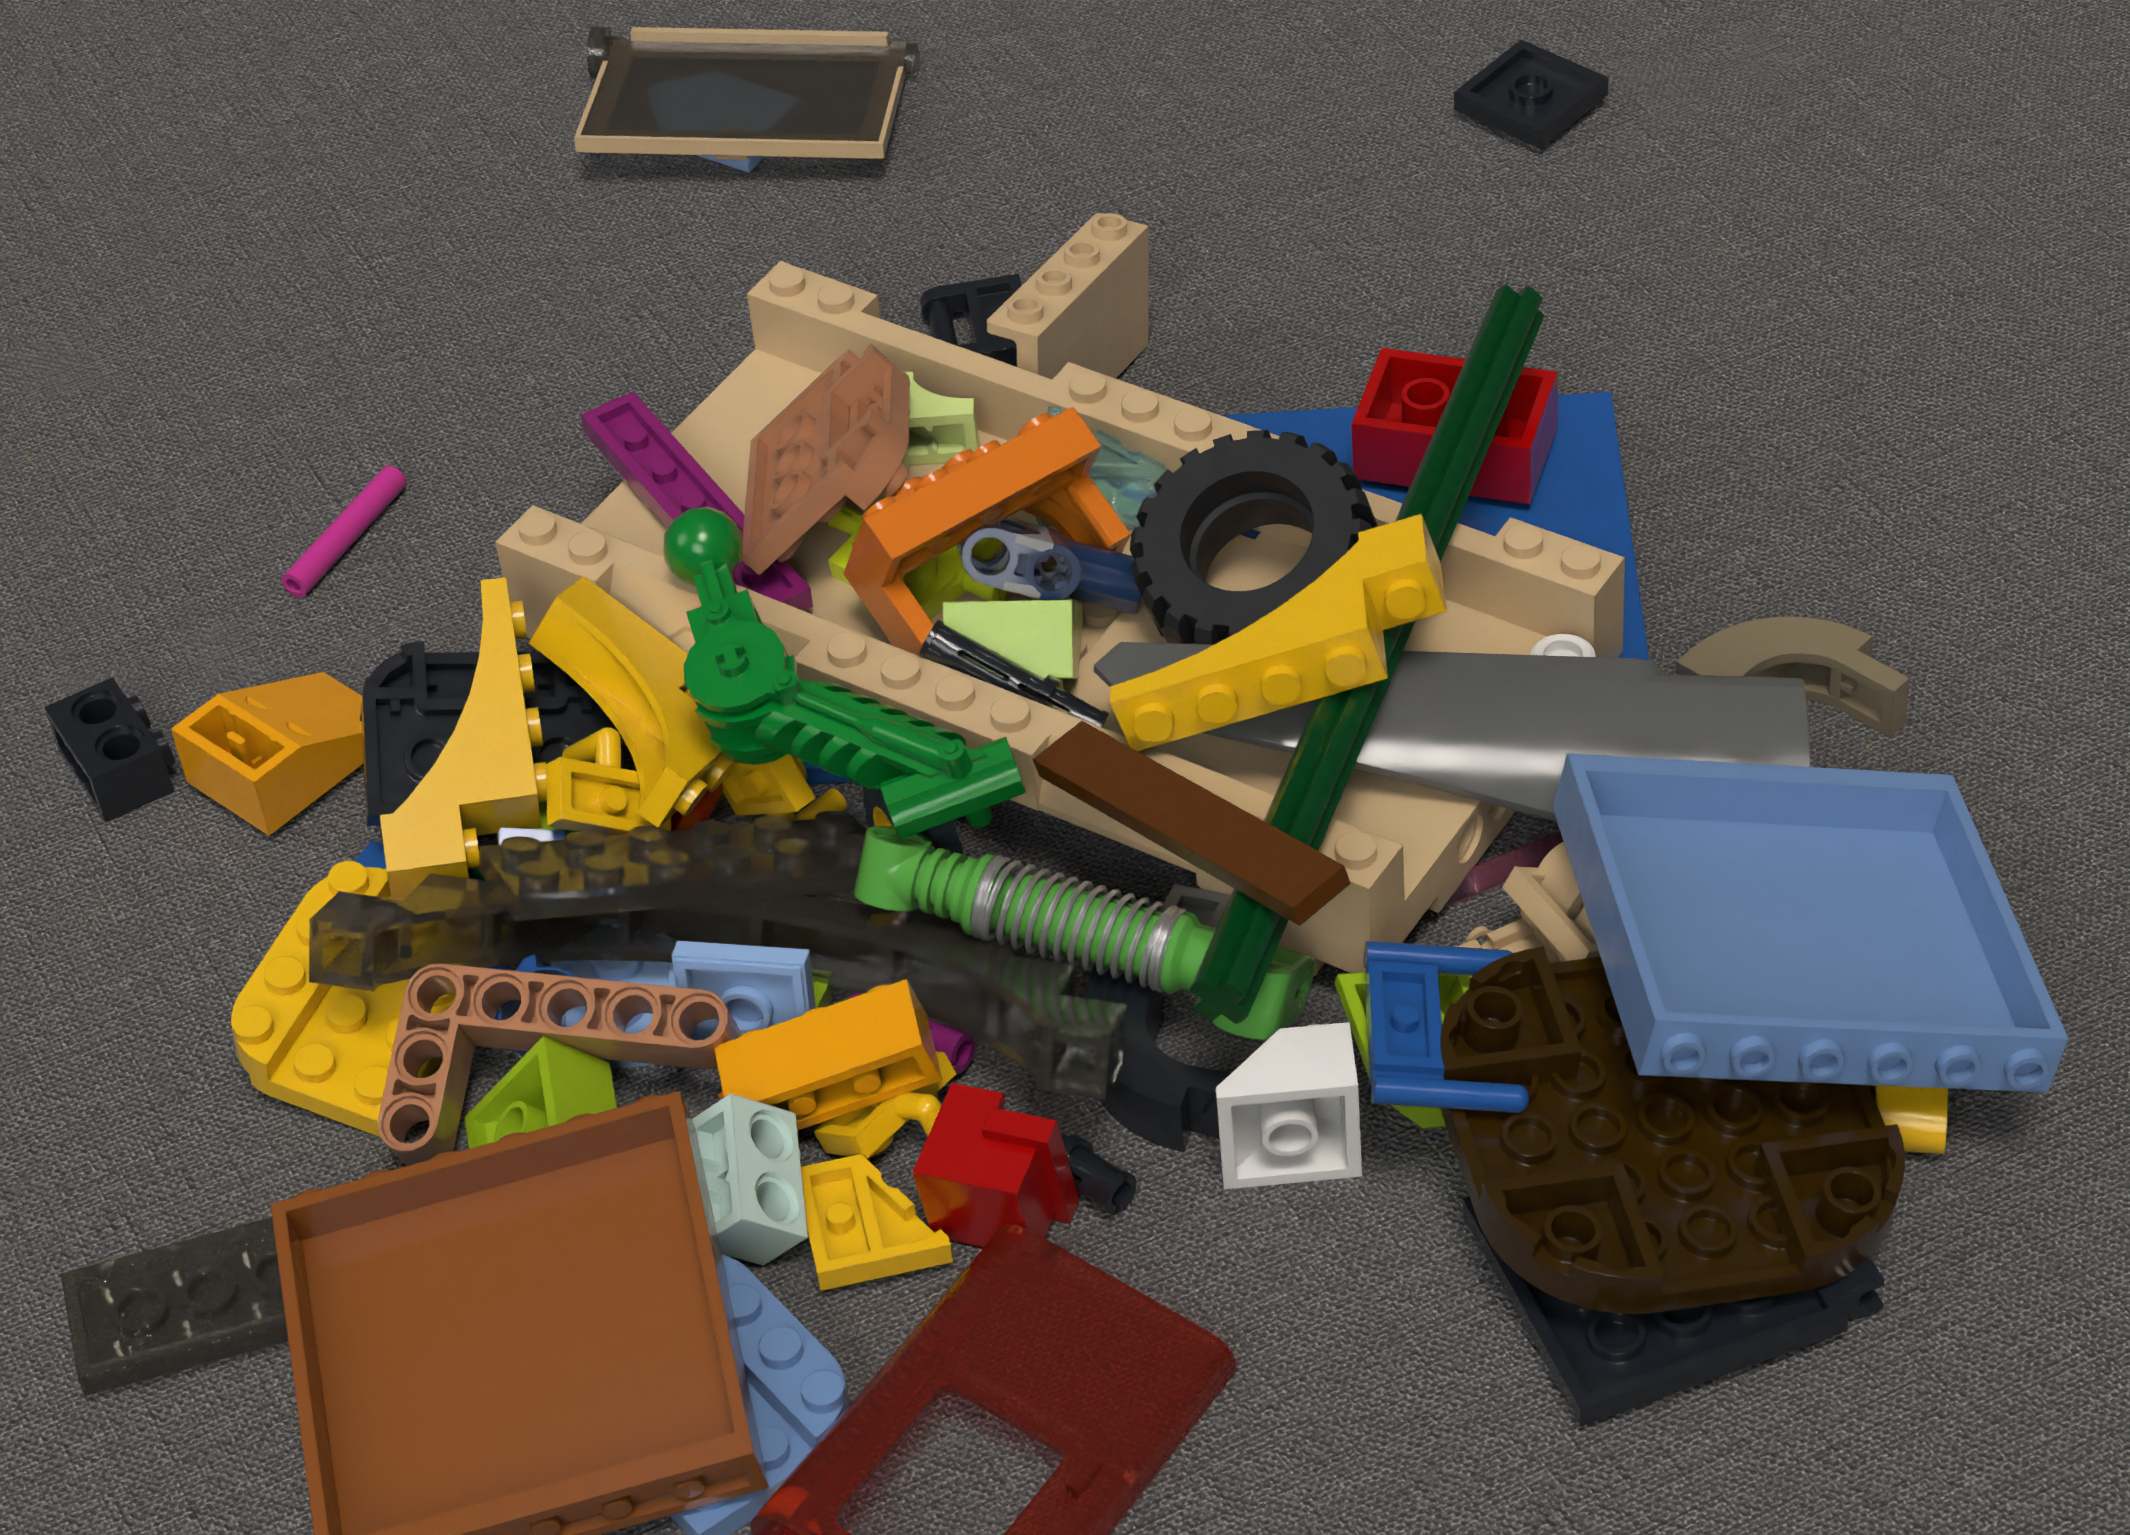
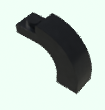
(1154, 1092)

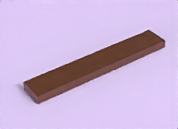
(1192, 823)

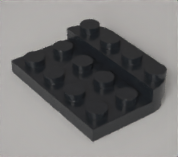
(417, 701)

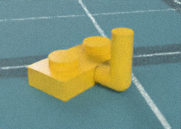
(777, 790)
(596, 794)
(872, 1127)

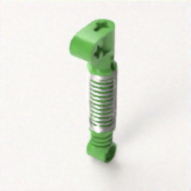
(1068, 921)

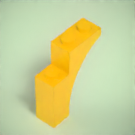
(641, 689)

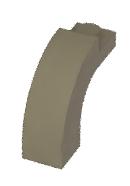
(1823, 653)

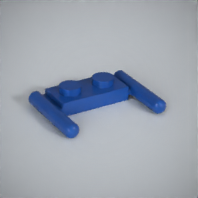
(1407, 1027)

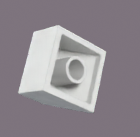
(1292, 1110)

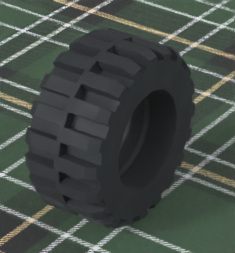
(1226, 494)

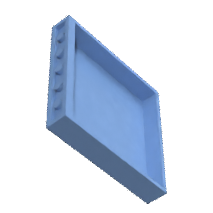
(1804, 926)

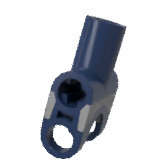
(1081, 571)

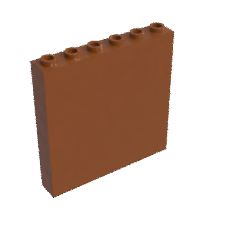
(519, 1336)

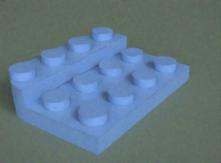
(793, 1394)

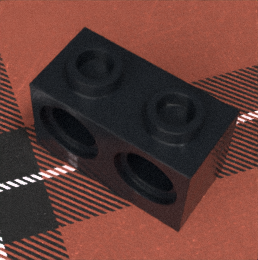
(111, 749)

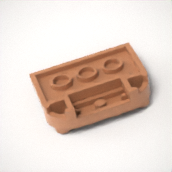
(827, 445)

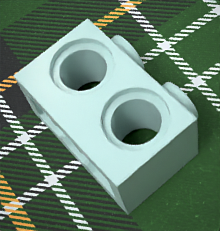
(753, 1177)

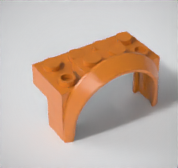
(1035, 472)

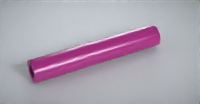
(343, 531)

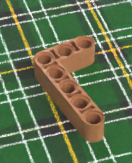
(543, 1003)

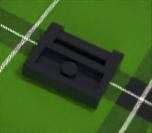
(981, 300)

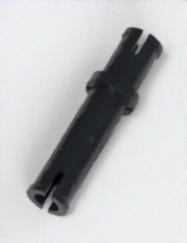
(946, 645)

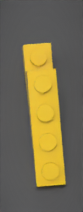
(1301, 651)
(485, 768)

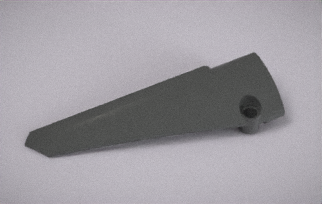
(1507, 721)

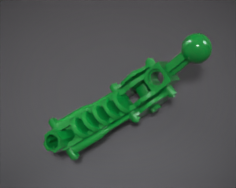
(764, 711)

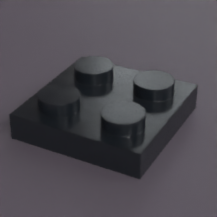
(1531, 93)

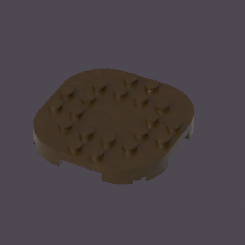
(1653, 1184)

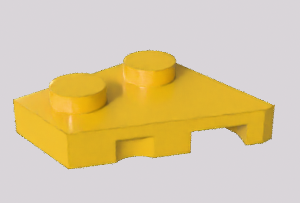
(863, 1226)

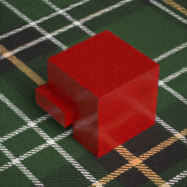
(992, 1169)

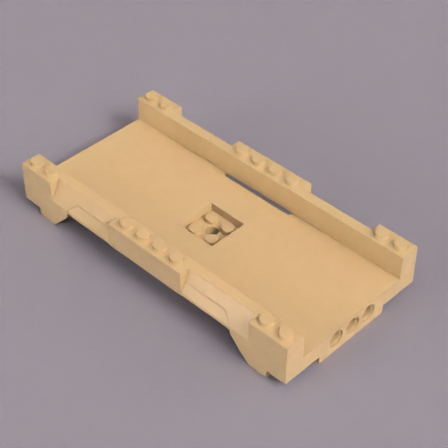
(1396, 838)

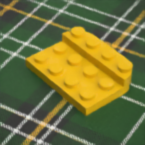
(315, 1040)

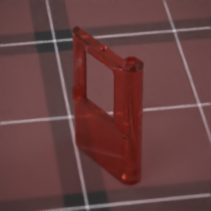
(1049, 1353)

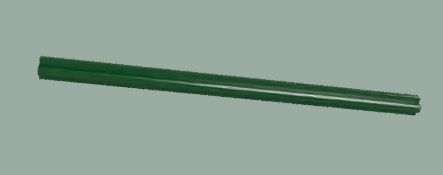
(1340, 722)

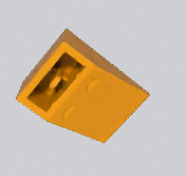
(272, 746)

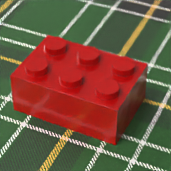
(1404, 408)

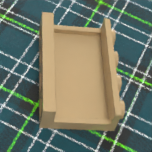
(1083, 302)

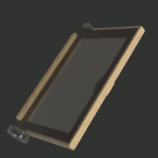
(743, 92)

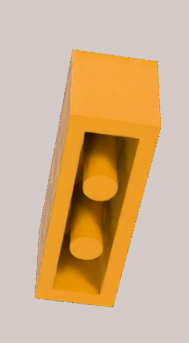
(835, 1056)

